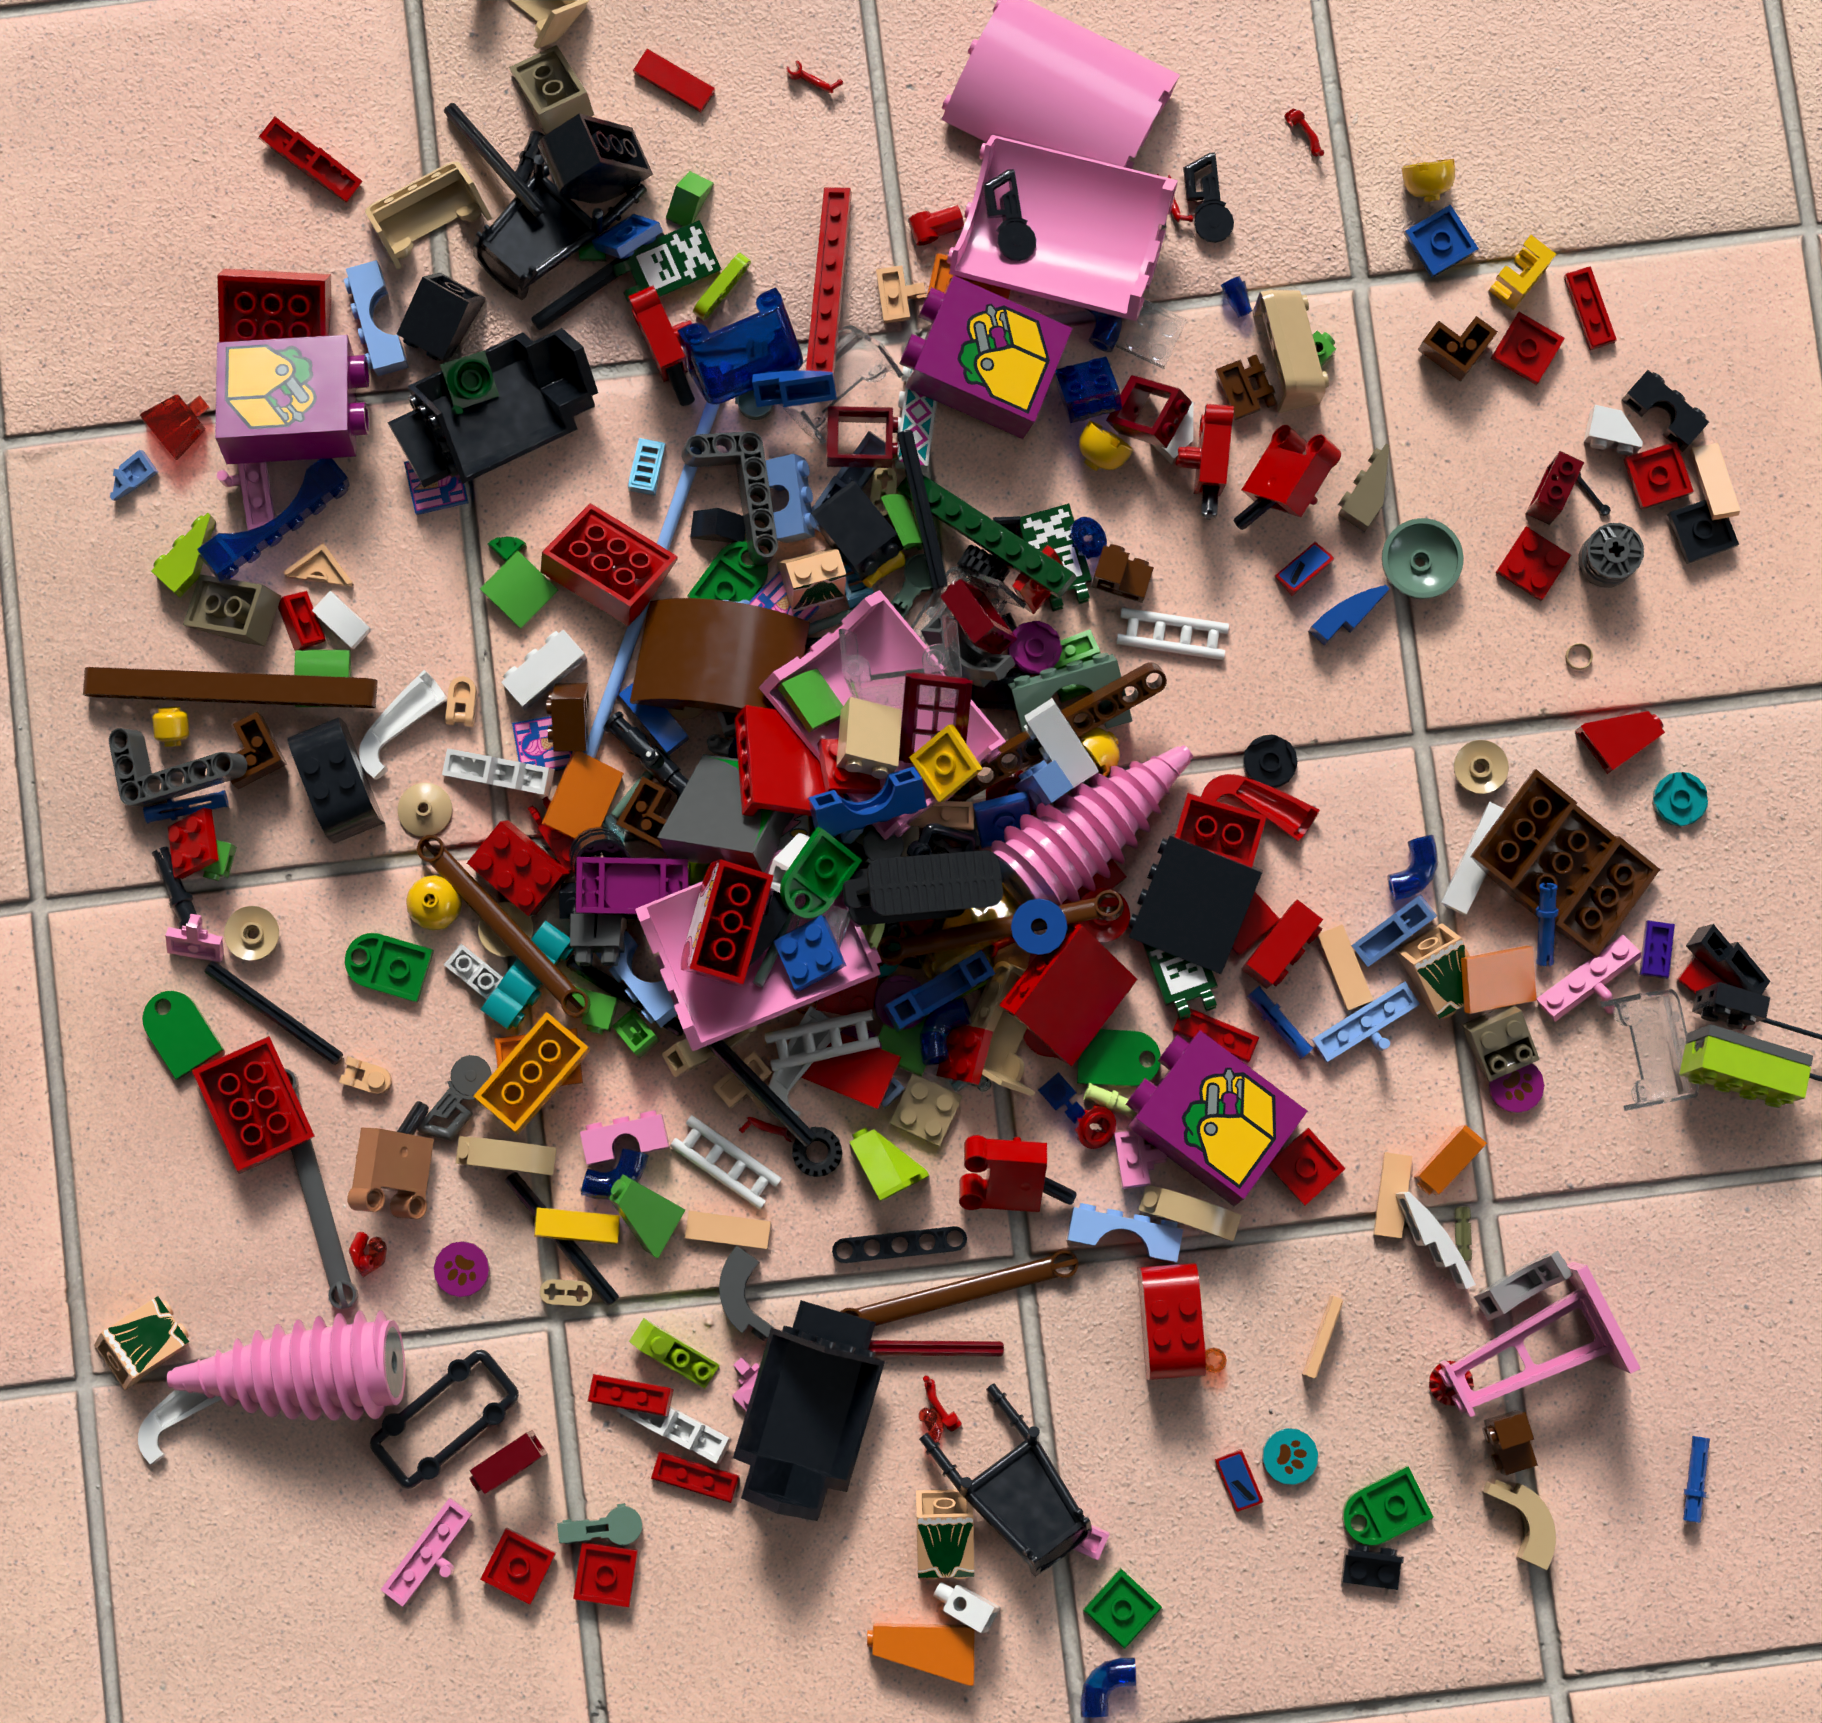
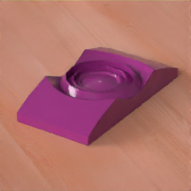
(625, 884)

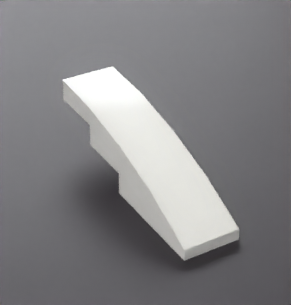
(498, 772)
(1468, 874)
(1429, 1232)
(684, 1431)

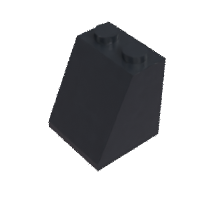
(439, 315)
(857, 530)

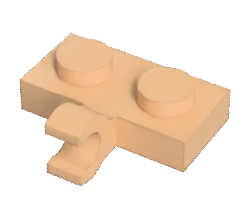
(895, 294)
(733, 1090)

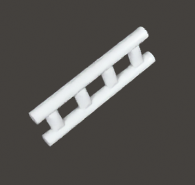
(1161, 621)
(807, 1031)
(730, 1179)

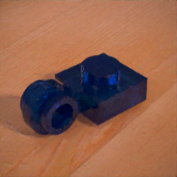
(1058, 1093)

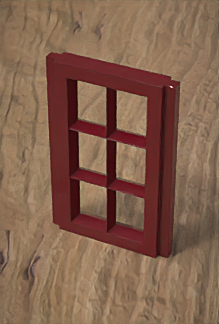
(911, 706)

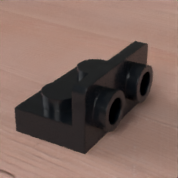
(997, 693)
(1371, 1568)

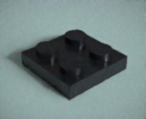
(1699, 534)

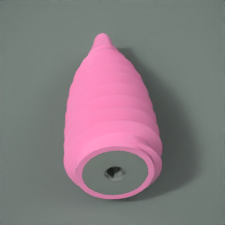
(1085, 830)
(307, 1370)

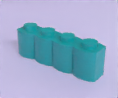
(519, 985)

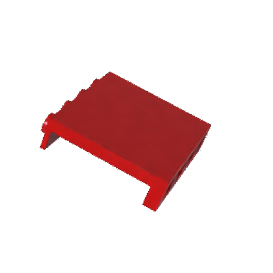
(774, 764)
(1069, 993)

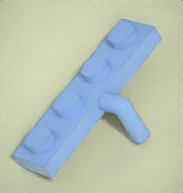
(1366, 1023)

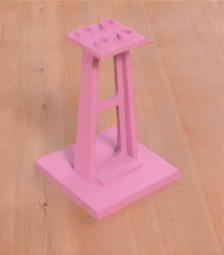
(1600, 1318)

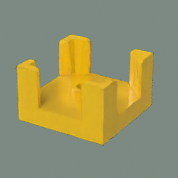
(1513, 287)

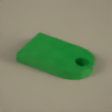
(729, 577)
(818, 874)
(390, 965)
(181, 1034)
(1114, 1059)
(1388, 1506)

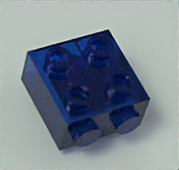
(1088, 389)

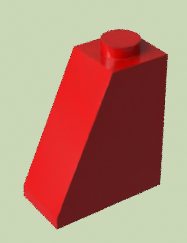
(1620, 738)

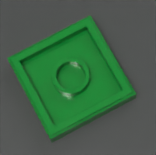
(1122, 1608)

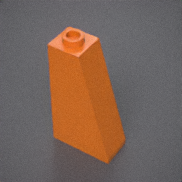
(927, 1647)

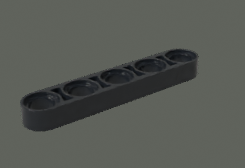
(912, 1238)

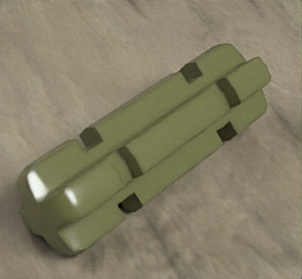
(1463, 1232)

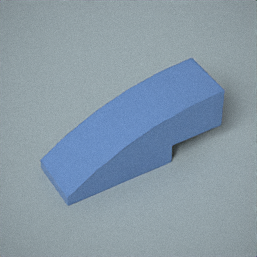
(1394, 930)

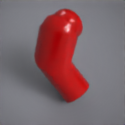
(356, 1251)

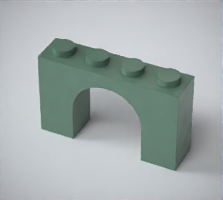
(1032, 692)

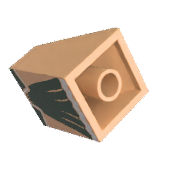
(813, 579)
(1436, 968)
(141, 1342)
(944, 1535)

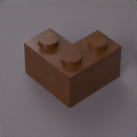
(1455, 352)
(1120, 575)
(569, 713)
(259, 749)
(643, 812)
(1511, 1442)

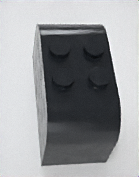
(593, 159)
(335, 780)

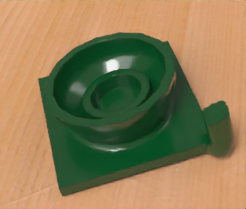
(469, 381)

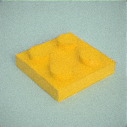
(946, 763)

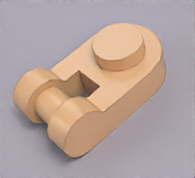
(462, 692)
(375, 1079)

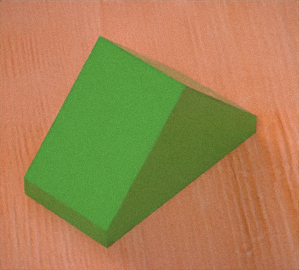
(688, 199)
(636, 1033)

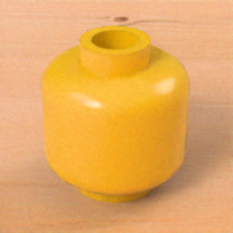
(170, 726)

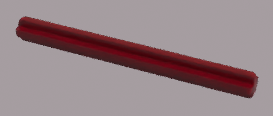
(937, 1348)

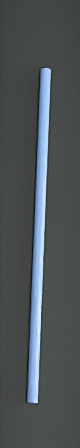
(633, 630)

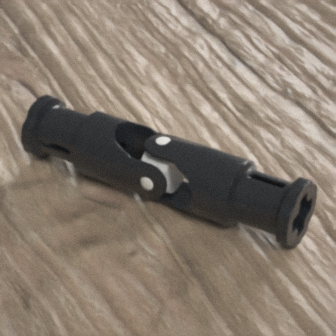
(636, 743)

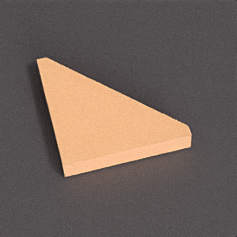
(319, 567)

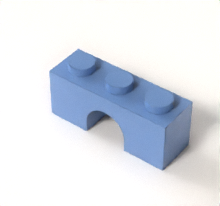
(795, 519)
(1043, 783)

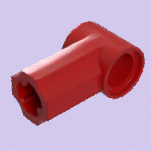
(929, 226)

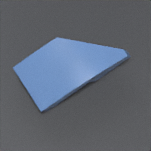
(132, 474)

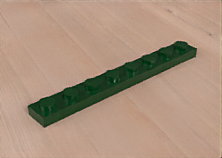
(995, 538)

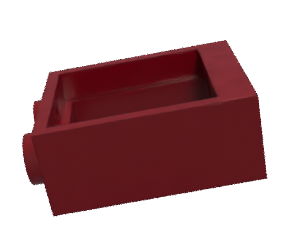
(1133, 399)
(861, 415)
(1554, 488)
(978, 617)
(507, 1462)

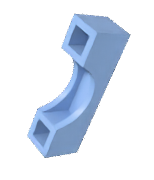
(368, 287)
(652, 995)
(1160, 1240)

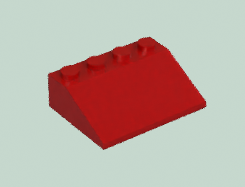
(272, 305)
(607, 564)
(253, 1104)

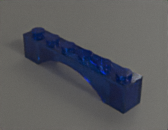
(231, 550)

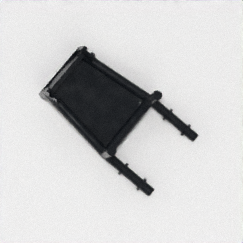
(526, 247)
(1022, 1496)

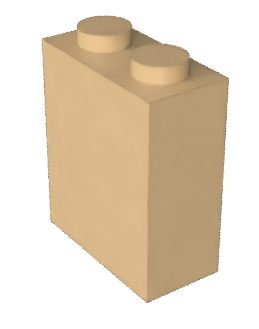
(869, 738)

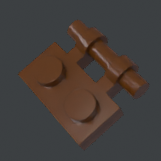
(1238, 389)

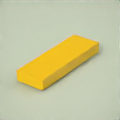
(576, 1226)

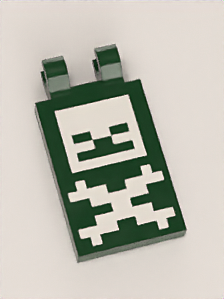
(671, 261)
(1052, 529)
(1181, 981)

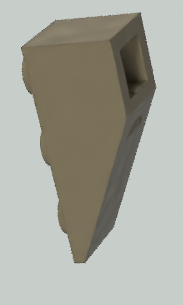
(1368, 496)

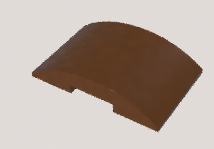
(713, 653)
(1556, 842)

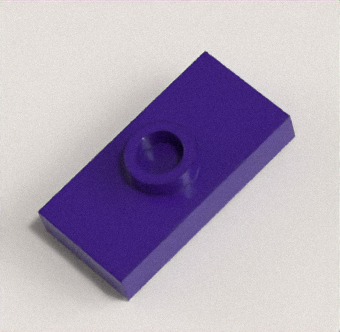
(1657, 949)

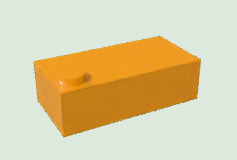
(532, 1073)

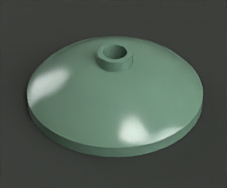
(1435, 546)

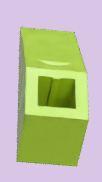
(183, 564)
(673, 1353)

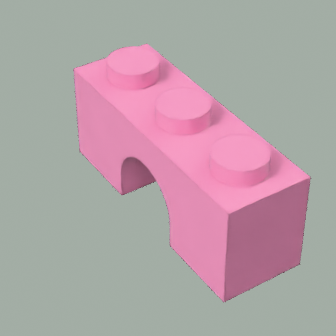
(600, 1141)

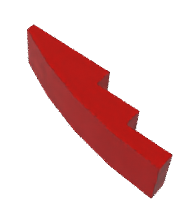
(310, 159)

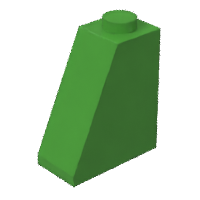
(646, 1214)

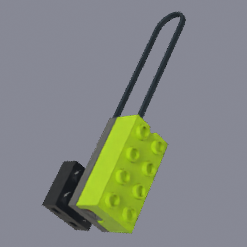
(1741, 1061)

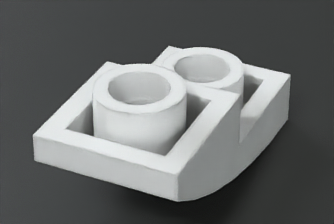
(341, 620)
(473, 971)

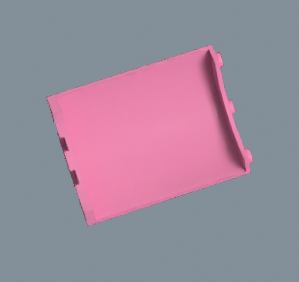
(1057, 87)
(1090, 222)
(889, 647)
(718, 1010)

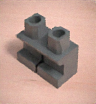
(597, 935)

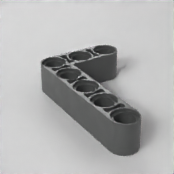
(747, 484)
(147, 784)

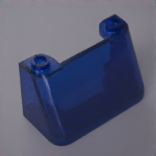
(727, 358)

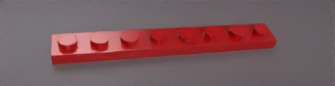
(829, 279)

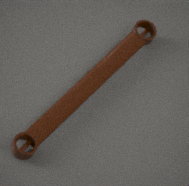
(503, 926)
(992, 929)
(965, 1290)

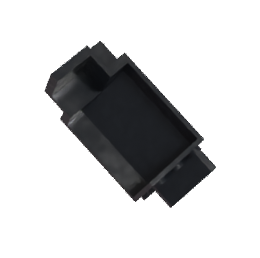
(539, 395)
(808, 1411)

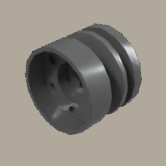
(1603, 567)

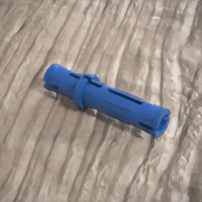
(153, 813)
(1546, 924)
(1272, 1013)
(1696, 1479)

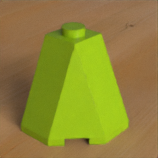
(885, 1164)

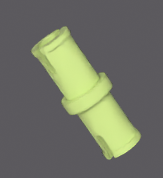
(1108, 1099)

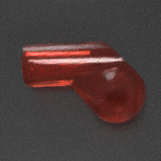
(378, 1252)
(933, 1422)

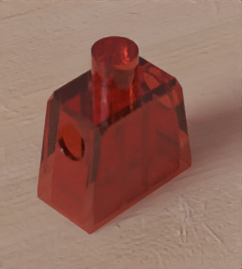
(176, 423)

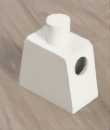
(978, 1612)

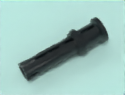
(180, 899)

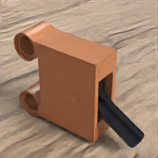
(394, 1163)

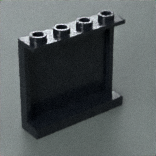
(1194, 903)

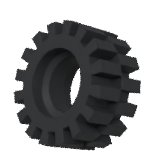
(983, 563)
(829, 1164)

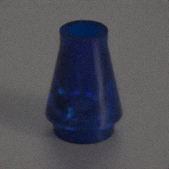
(1237, 296)

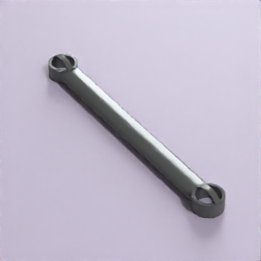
(322, 1218)

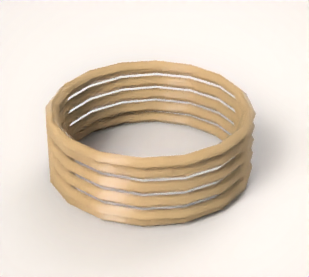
(1585, 646)

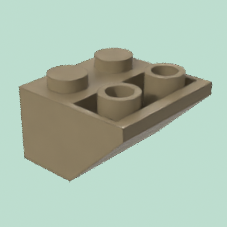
(1501, 1041)

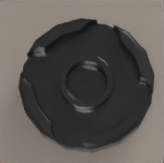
(1270, 760)

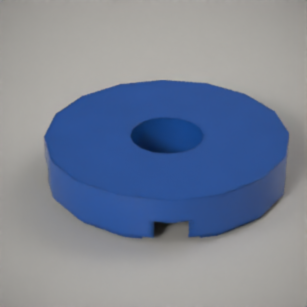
(1022, 926)

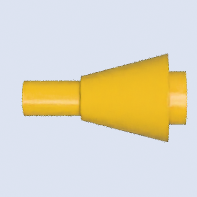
(887, 568)

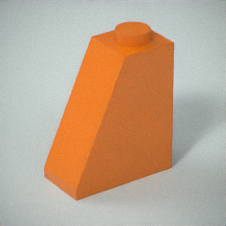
(1449, 1160)

